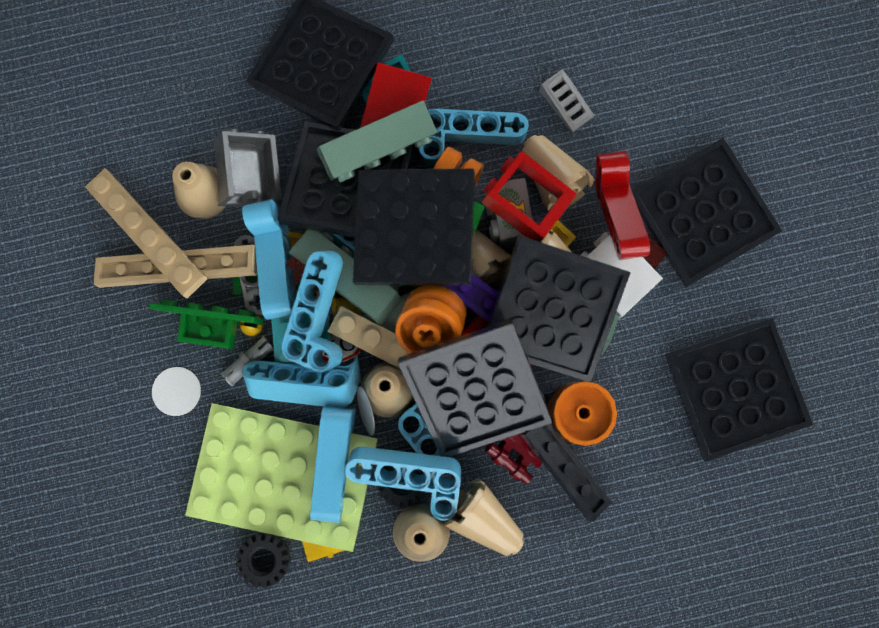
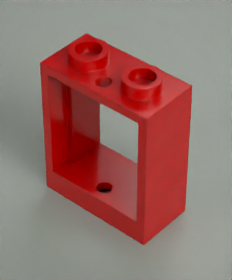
(513, 215)

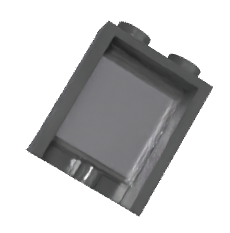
(246, 168)

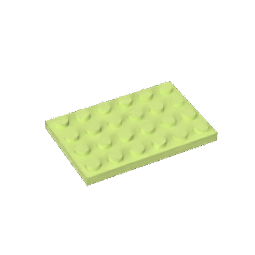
(261, 478)

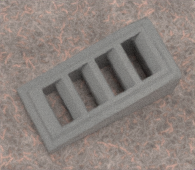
(552, 98)

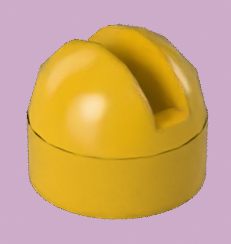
(251, 331)

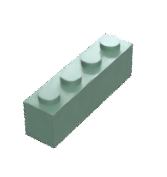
(376, 141)
(372, 300)

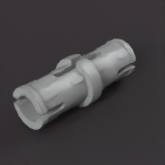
(255, 353)

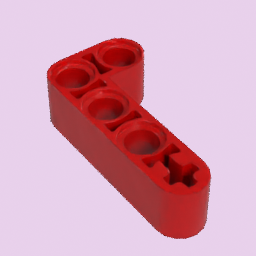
(619, 206)

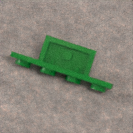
(204, 327)

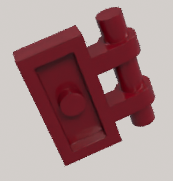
(518, 468)

